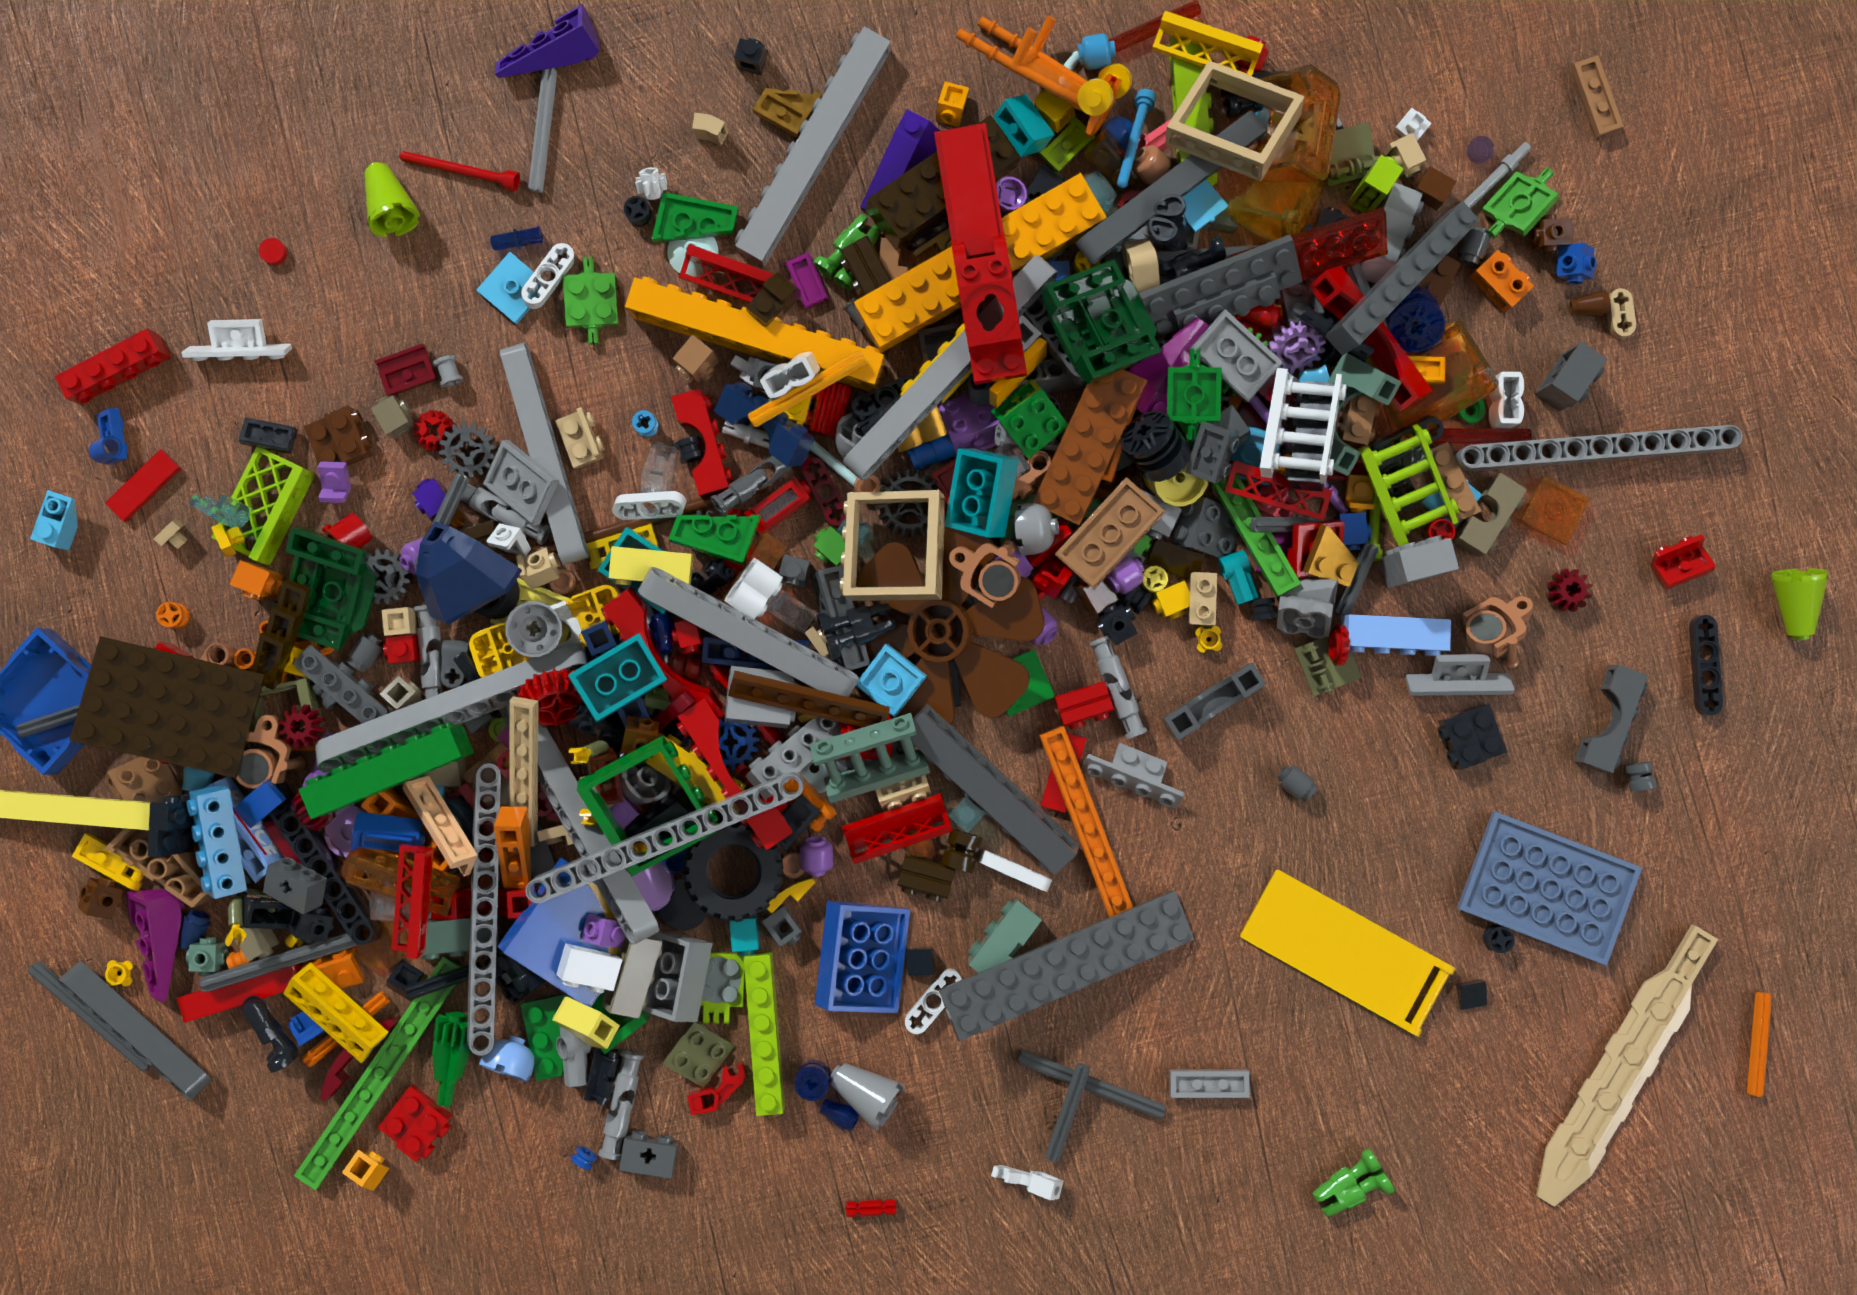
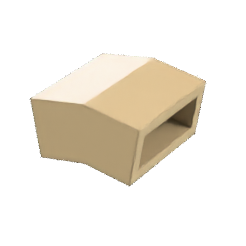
(709, 128)

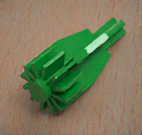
(449, 1053)

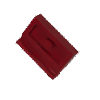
(406, 370)

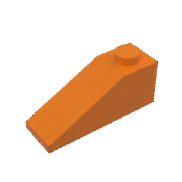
(514, 846)

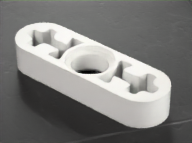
(547, 287)
(666, 505)
(1015, 870)
(915, 1011)

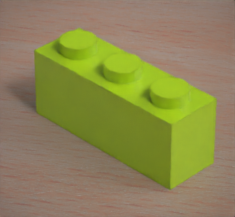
(1375, 184)

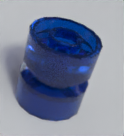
(812, 1080)

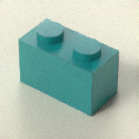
(1023, 125)

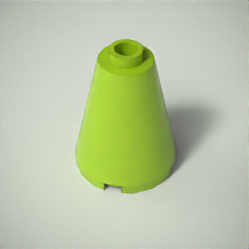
(388, 202)
(1800, 599)

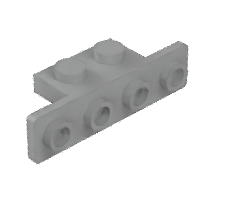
(1460, 676)
(1135, 772)

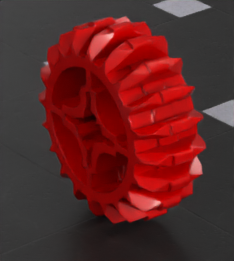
(555, 696)

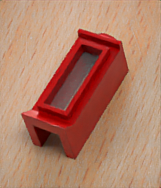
(781, 504)

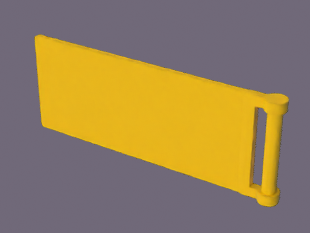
(1344, 951)

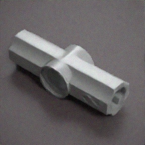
(574, 1057)

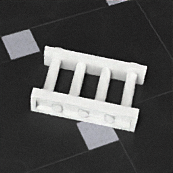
(1280, 410)

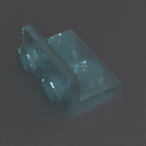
(225, 510)

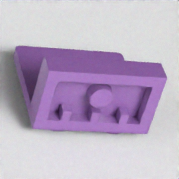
(969, 423)

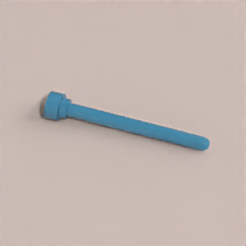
(1144, 103)

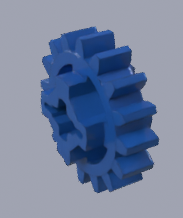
(749, 740)

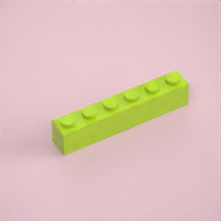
(1182, 79)
(764, 1033)

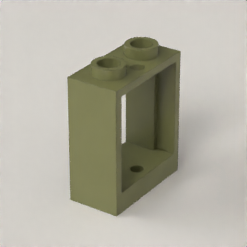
(305, 693)

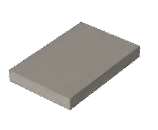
(1243, 357)
(521, 482)

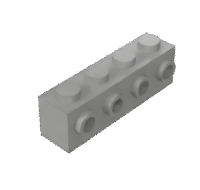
(792, 754)

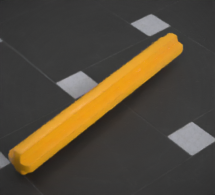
(804, 391)

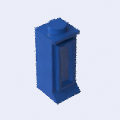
(386, 832)

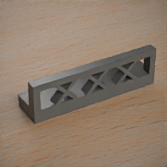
(832, 602)

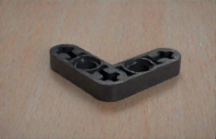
(1395, 461)

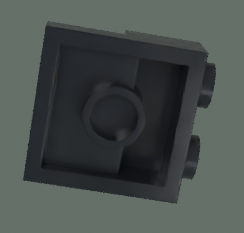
(1471, 737)
(170, 827)

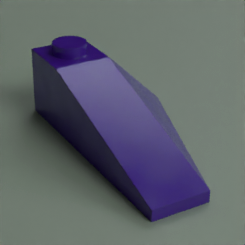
(563, 45)
(909, 146)

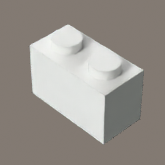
(589, 968)

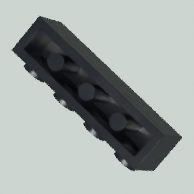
(1308, 479)

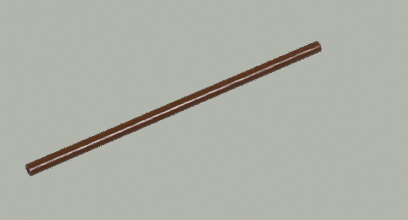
(691, 507)

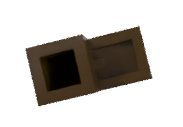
(775, 297)

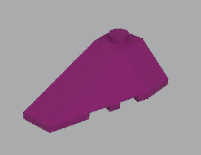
(1155, 368)
(158, 924)

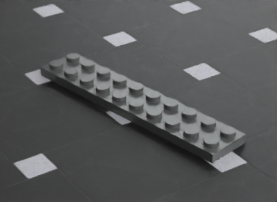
(1065, 965)

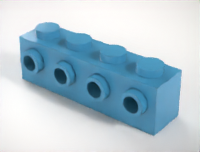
(217, 841)

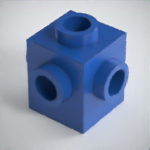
(1575, 263)

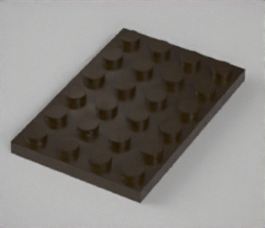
(167, 707)

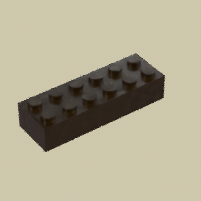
(917, 197)

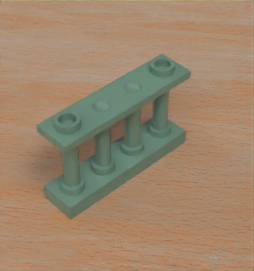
(874, 775)

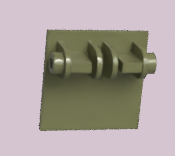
(1351, 154)
(1320, 670)
(698, 1054)

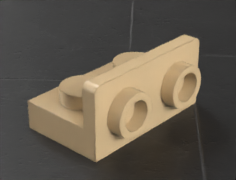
(580, 439)
(1203, 599)
(903, 793)

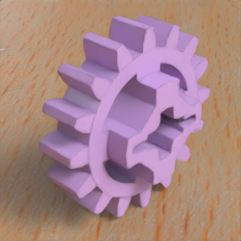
(1297, 346)

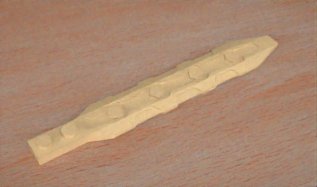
(1621, 1072)

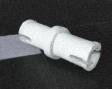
(747, 433)

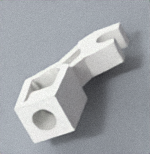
(1036, 1182)

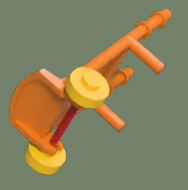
(1091, 96)

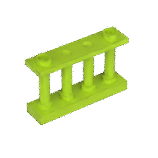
(1381, 483)

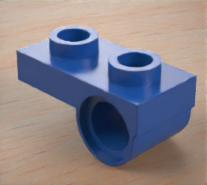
(111, 436)

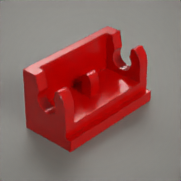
(1052, 576)

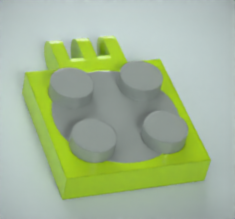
(723, 986)

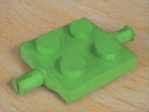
(1520, 203)
(590, 300)

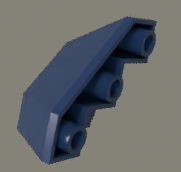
(460, 573)

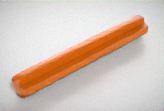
(328, 1043)
(1759, 1044)

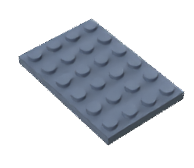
(1549, 888)

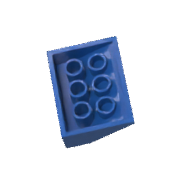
(862, 957)

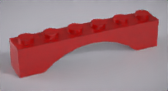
(1339, 295)
(630, 616)
(703, 728)

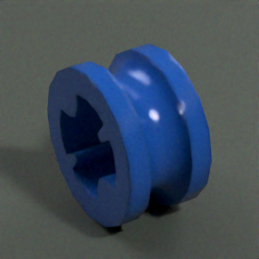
(584, 1157)

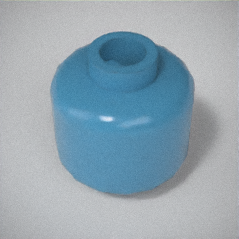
(1096, 51)

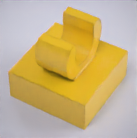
(227, 538)

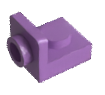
(334, 482)

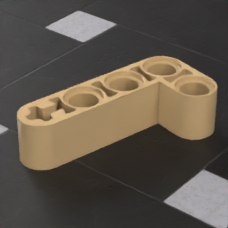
(1142, 265)

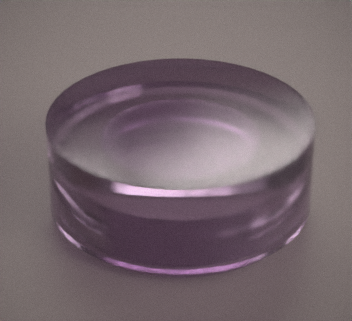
(1480, 149)

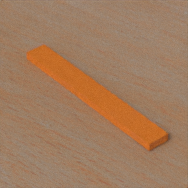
(1085, 821)

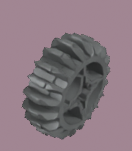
(901, 512)

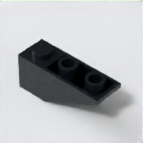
(671, 807)

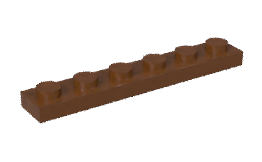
(806, 700)

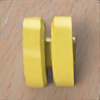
(1180, 489)

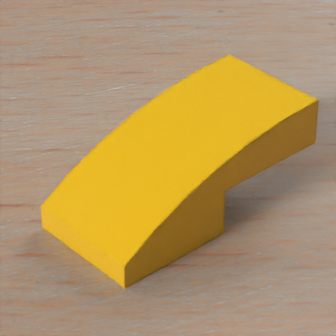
(796, 890)

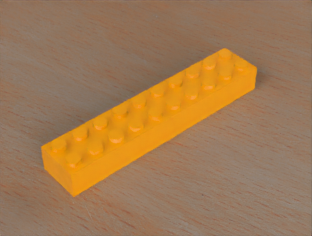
(932, 289)
(742, 332)

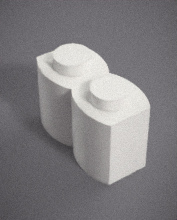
(795, 373)
(1507, 406)
(754, 589)

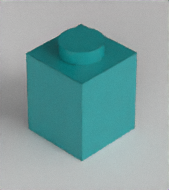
(745, 936)

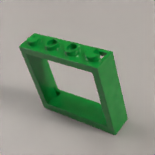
(603, 815)

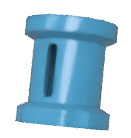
(638, 425)

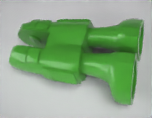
(829, 265)
(1346, 1188)

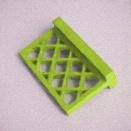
(290, 497)

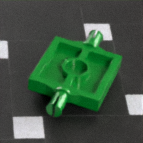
(1194, 393)

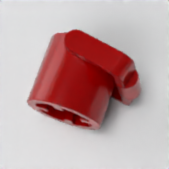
(349, 531)

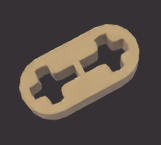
(1621, 313)

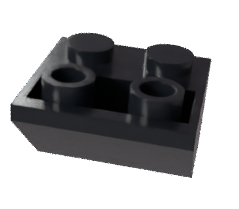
(514, 978)

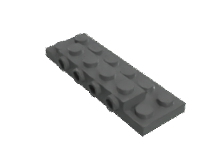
(1231, 284)

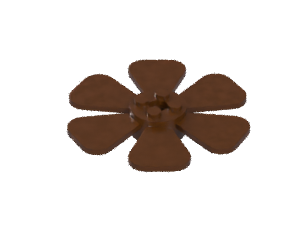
(989, 677)

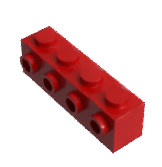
(112, 366)

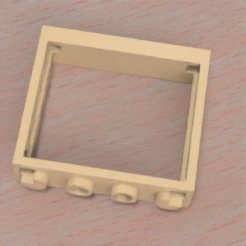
(1220, 150)
(934, 552)

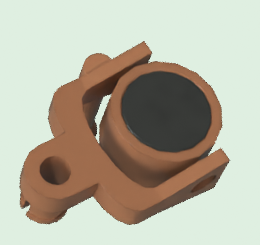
(997, 579)
(1488, 629)
(262, 763)

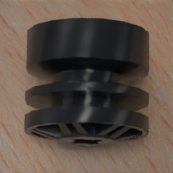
(1156, 446)

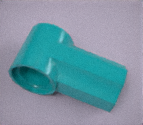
(1237, 571)

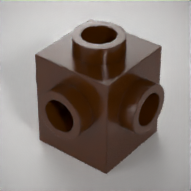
(1551, 233)
(639, 733)
(100, 897)

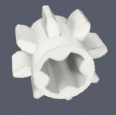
(651, 183)

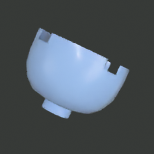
(510, 1058)

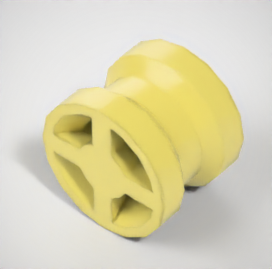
(1156, 575)

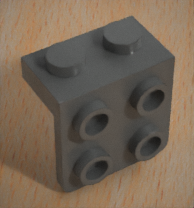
(1205, 528)

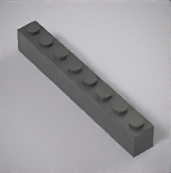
(1402, 278)
(992, 791)

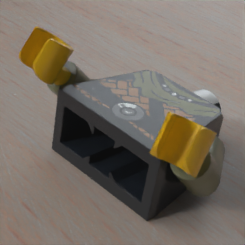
(257, 910)

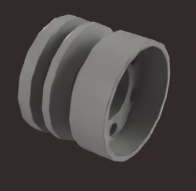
(543, 641)

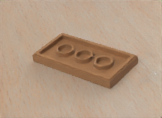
(1110, 533)

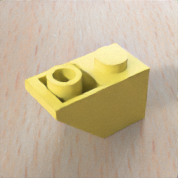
(586, 1023)

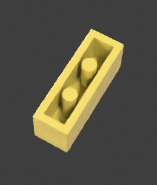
(634, 564)

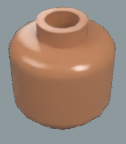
(1150, 164)

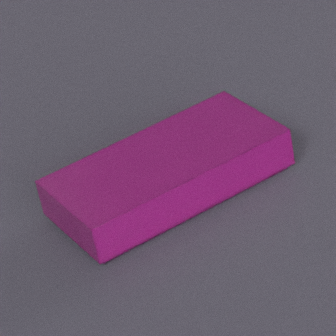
(807, 280)

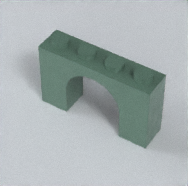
(1360, 379)

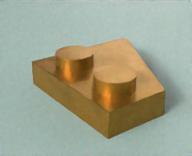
(785, 108)
(1331, 558)

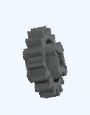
(466, 437)
(393, 572)

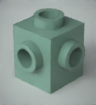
(207, 956)

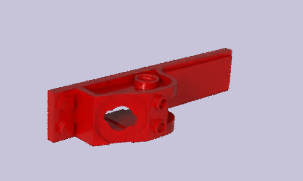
(980, 251)

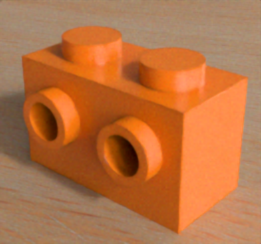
(1502, 281)
(257, 581)

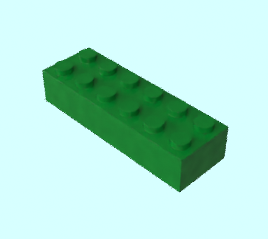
(381, 772)

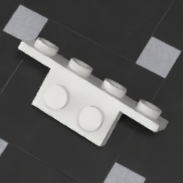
(236, 338)

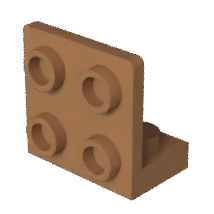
(142, 781)

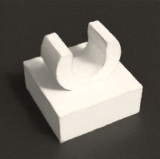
(1413, 123)

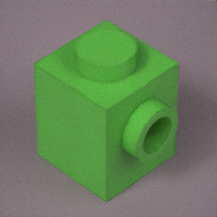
(829, 546)

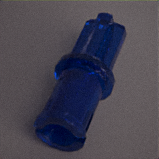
(516, 238)

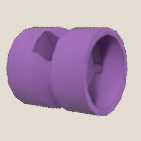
(1011, 194)

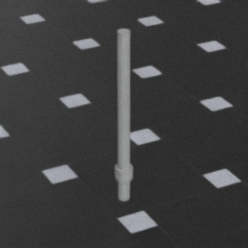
(1506, 166)

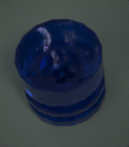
(1424, 308)

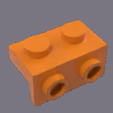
(340, 968)

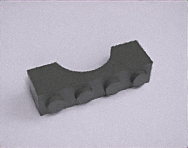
(1623, 690)
(1213, 701)

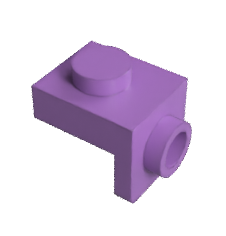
(603, 931)

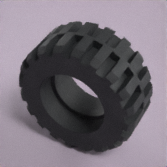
(726, 906)

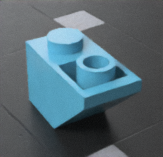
(56, 521)

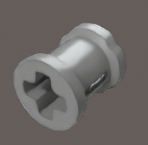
(448, 371)

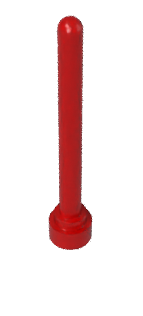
(507, 179)

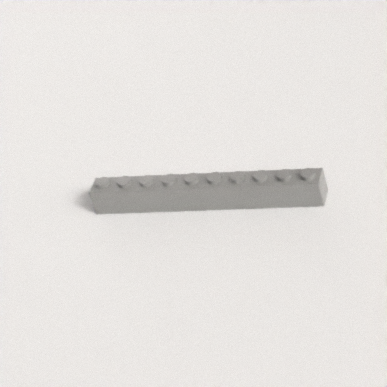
(813, 146)

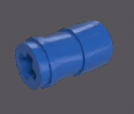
(931, 452)

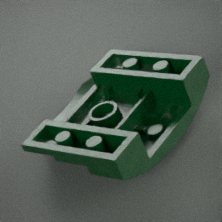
(1100, 321)
(339, 584)

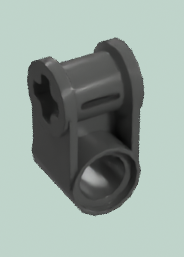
(449, 650)

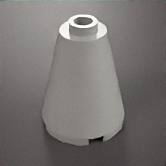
(867, 1093)

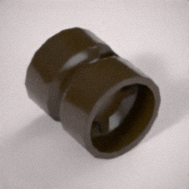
(958, 859)

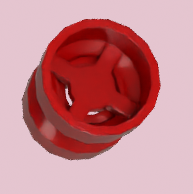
(1445, 529)

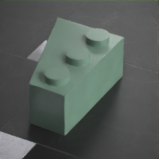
(1004, 936)
(451, 937)

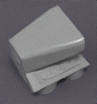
(1308, 608)

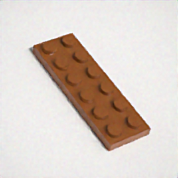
(1089, 445)

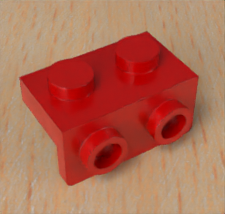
(1682, 562)

